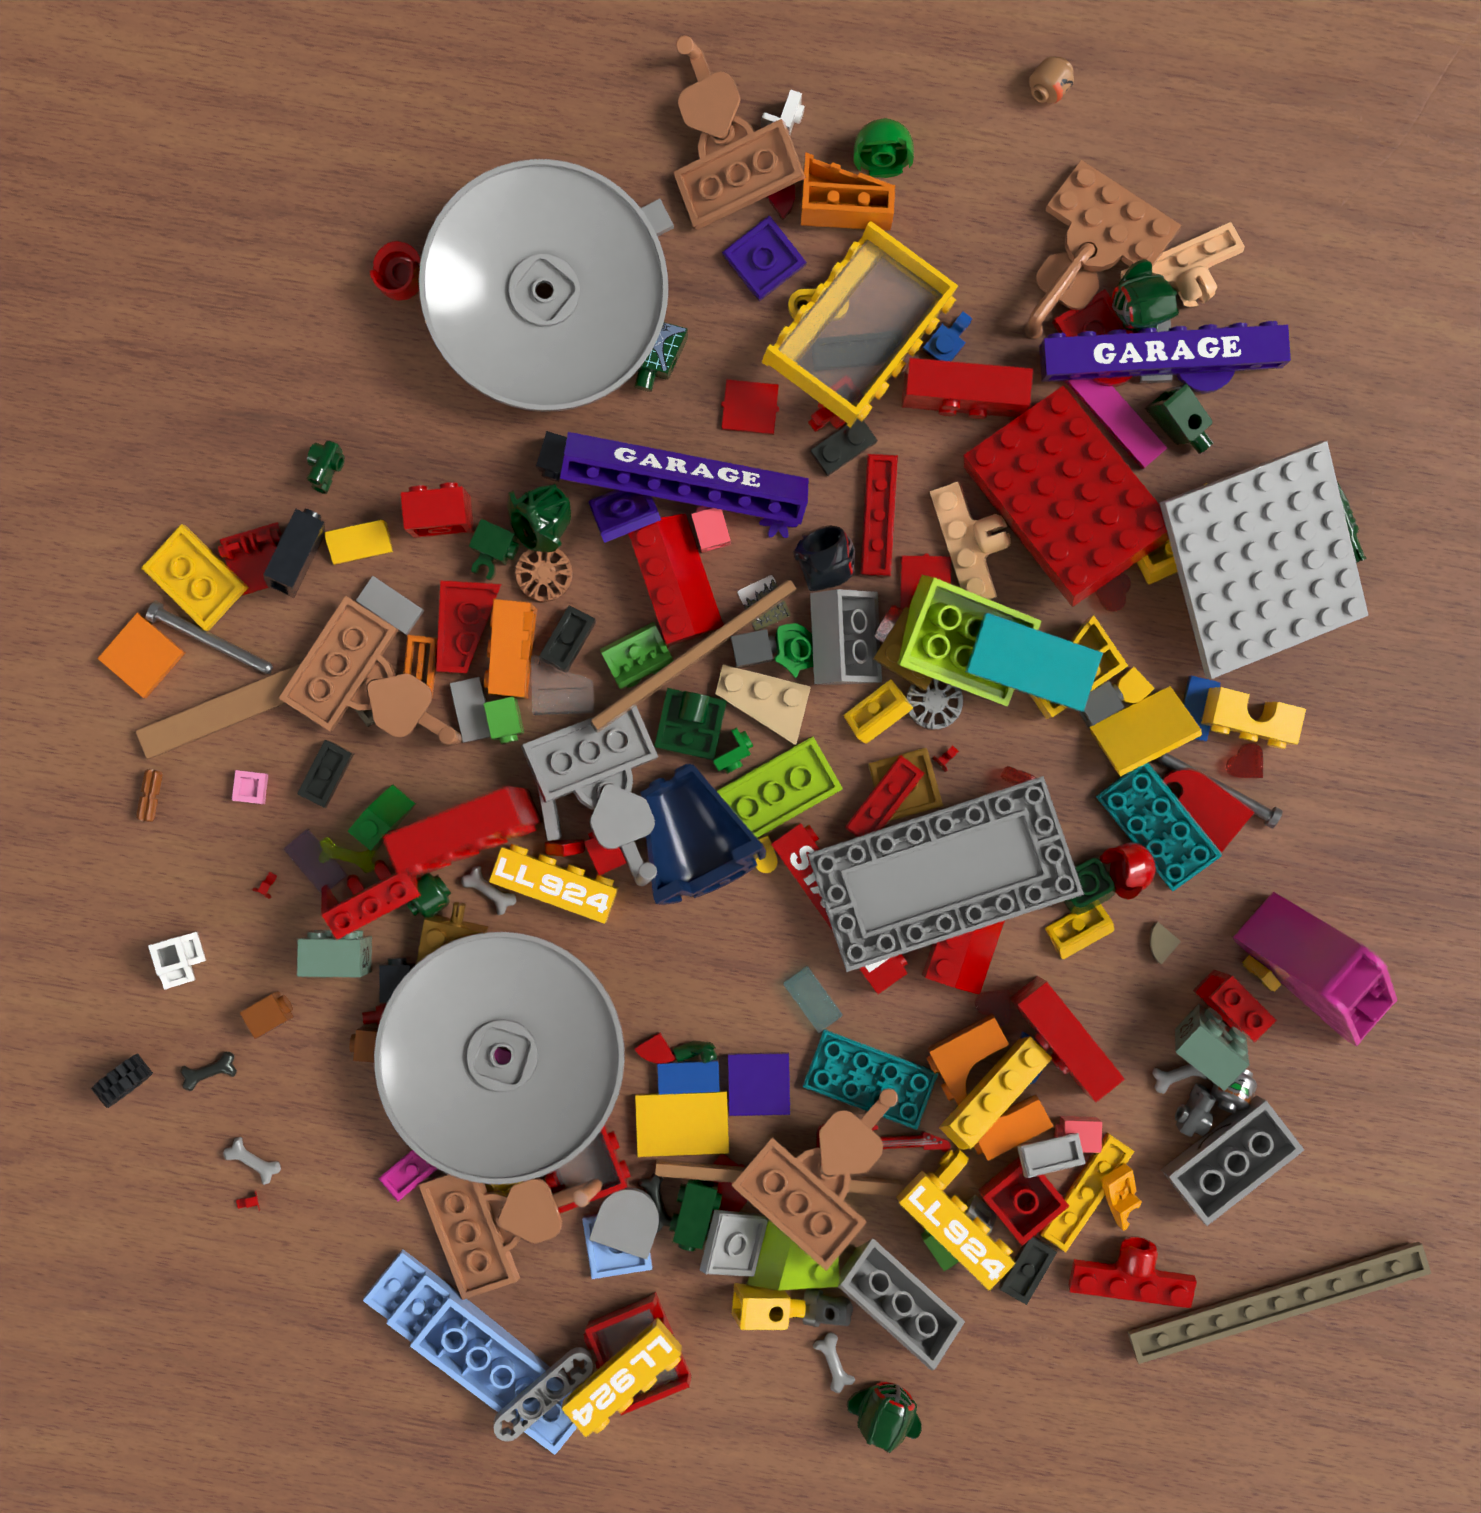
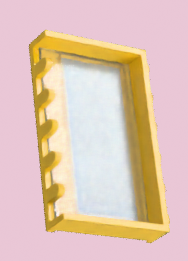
(862, 325)

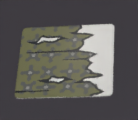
(756, 591)

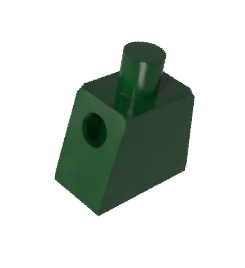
(1182, 417)

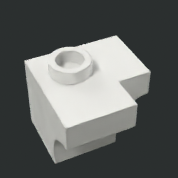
(174, 959)

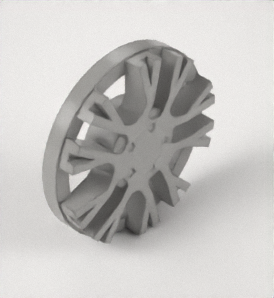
(934, 702)

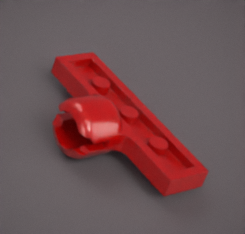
(1133, 1277)

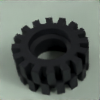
(122, 1080)

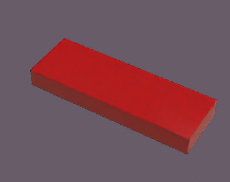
(885, 798)

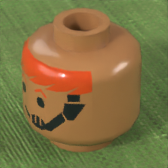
(1051, 80)

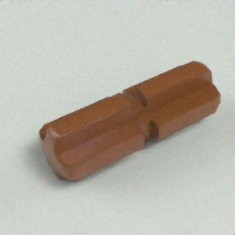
(150, 788)

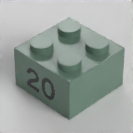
(326, 956)
(1212, 1046)

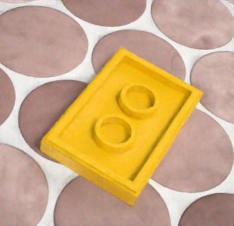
(194, 577)
(1145, 731)
(682, 1124)

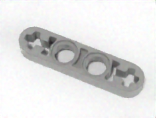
(545, 1396)

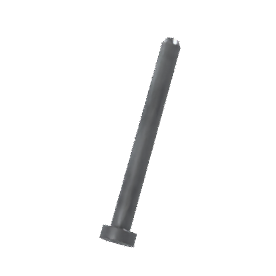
(156, 612)
(1271, 816)

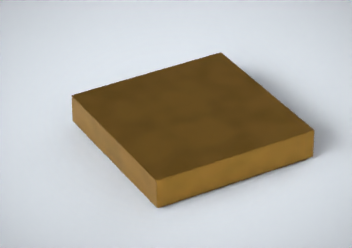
(924, 794)

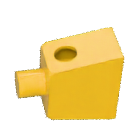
(764, 1308)

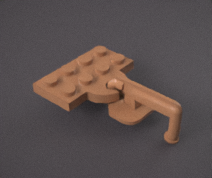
(743, 161)
(1100, 221)
(350, 671)
(801, 1197)
(484, 1226)

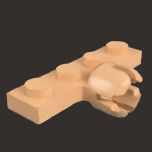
(1189, 263)
(969, 539)

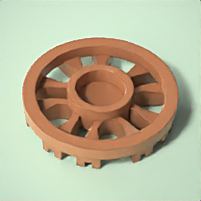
(544, 574)

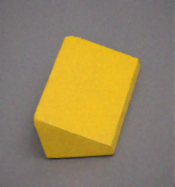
(358, 541)
(878, 712)
(1079, 931)

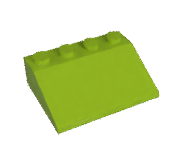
(943, 632)

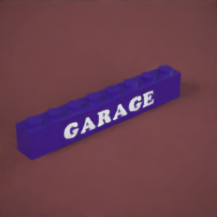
(1164, 352)
(684, 478)

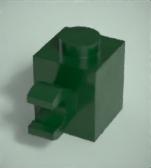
(492, 544)

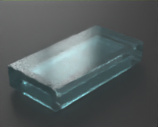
(812, 999)

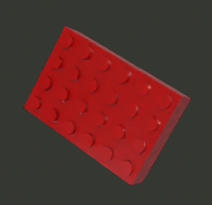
(1067, 495)
(463, 831)

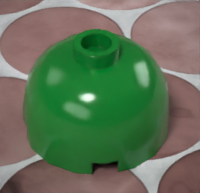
(883, 148)

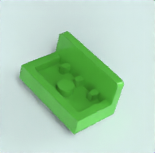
(637, 656)

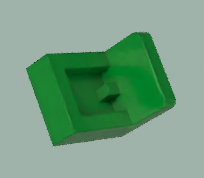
(732, 759)

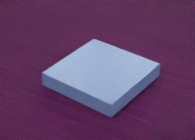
(609, 1261)

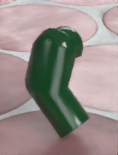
(696, 1048)

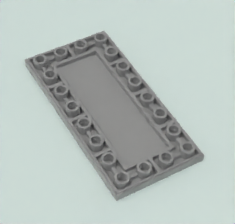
(945, 874)

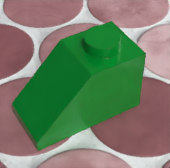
(381, 818)

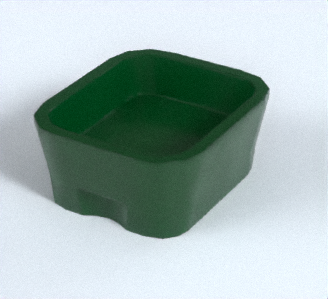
(1096, 886)

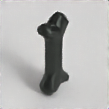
(193, 1076)
(652, 1187)

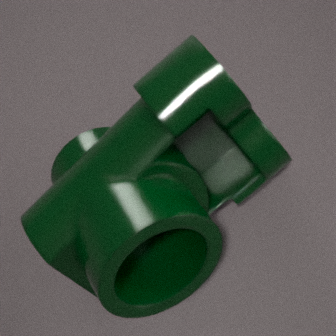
(324, 462)

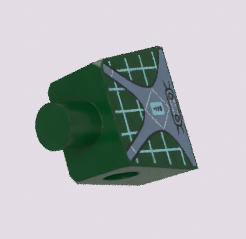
(662, 357)

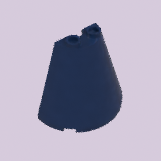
(695, 838)

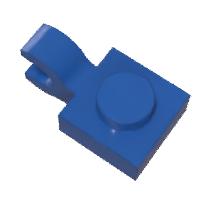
(947, 342)

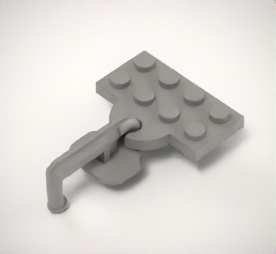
(586, 761)

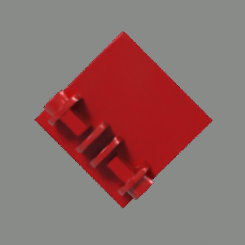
(250, 554)

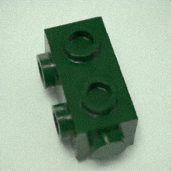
(693, 1223)

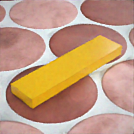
(1086, 1193)

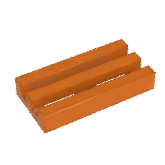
(421, 658)

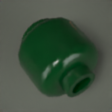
(433, 896)

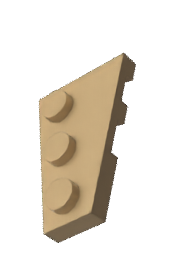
(767, 699)

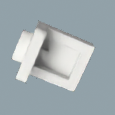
(791, 113)

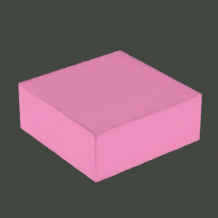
(250, 787)

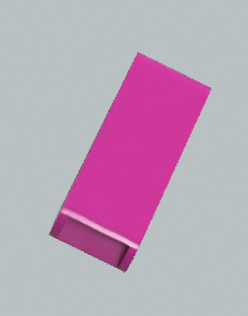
(1319, 966)

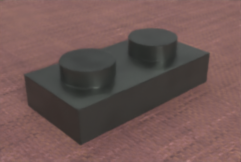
(843, 446)
(567, 639)
(325, 773)
(1028, 1270)

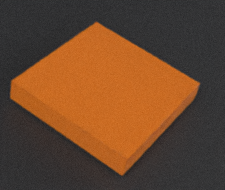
(141, 655)

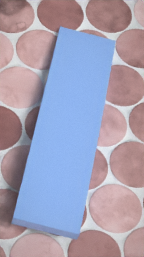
(465, 1343)

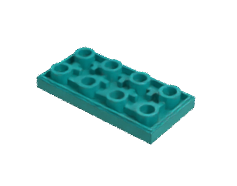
(1034, 662)
(1160, 823)
(860, 1072)

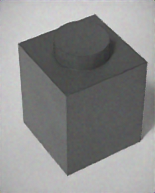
(753, 648)
(1102, 703)

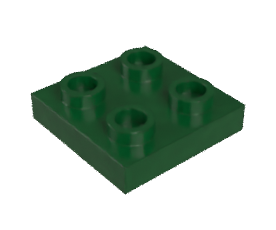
(690, 723)

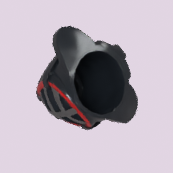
(825, 557)

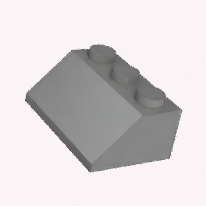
(845, 637)

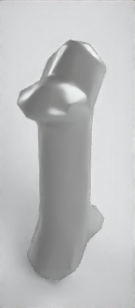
(476, 880)
(1164, 1079)
(264, 1168)
(839, 1376)

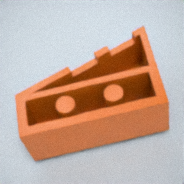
(510, 648)

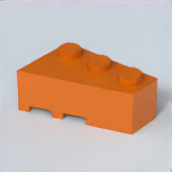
(843, 198)

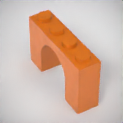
(954, 1060)

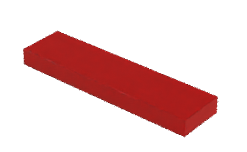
(879, 515)

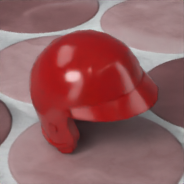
(396, 270)
(1130, 868)

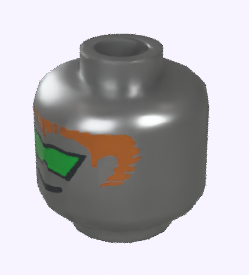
(1238, 1094)

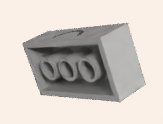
(1232, 1160)

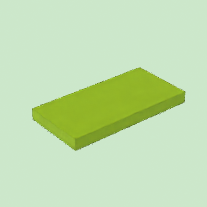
(782, 788)

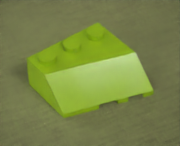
(788, 1267)

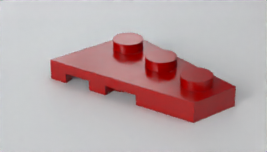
(461, 621)

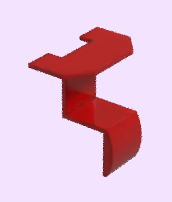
(946, 757)
(265, 885)
(249, 1202)

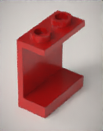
(1234, 1004)

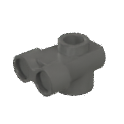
(1195, 1115)
(826, 1309)

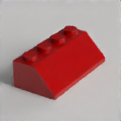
(676, 579)
(963, 959)

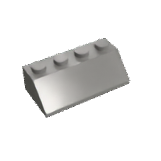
(900, 1302)

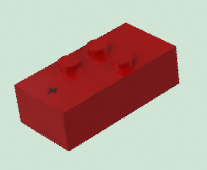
(966, 388)
(1067, 1039)

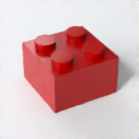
(437, 510)
(1022, 1202)

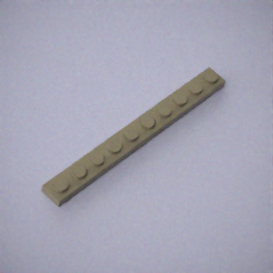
(1279, 1302)

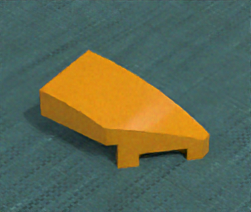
(1120, 1194)

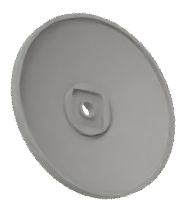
(532, 228)
(442, 1070)

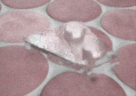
(559, 691)

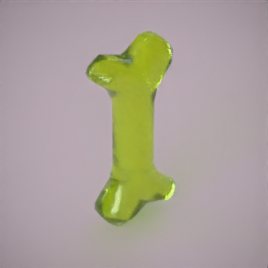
(331, 851)

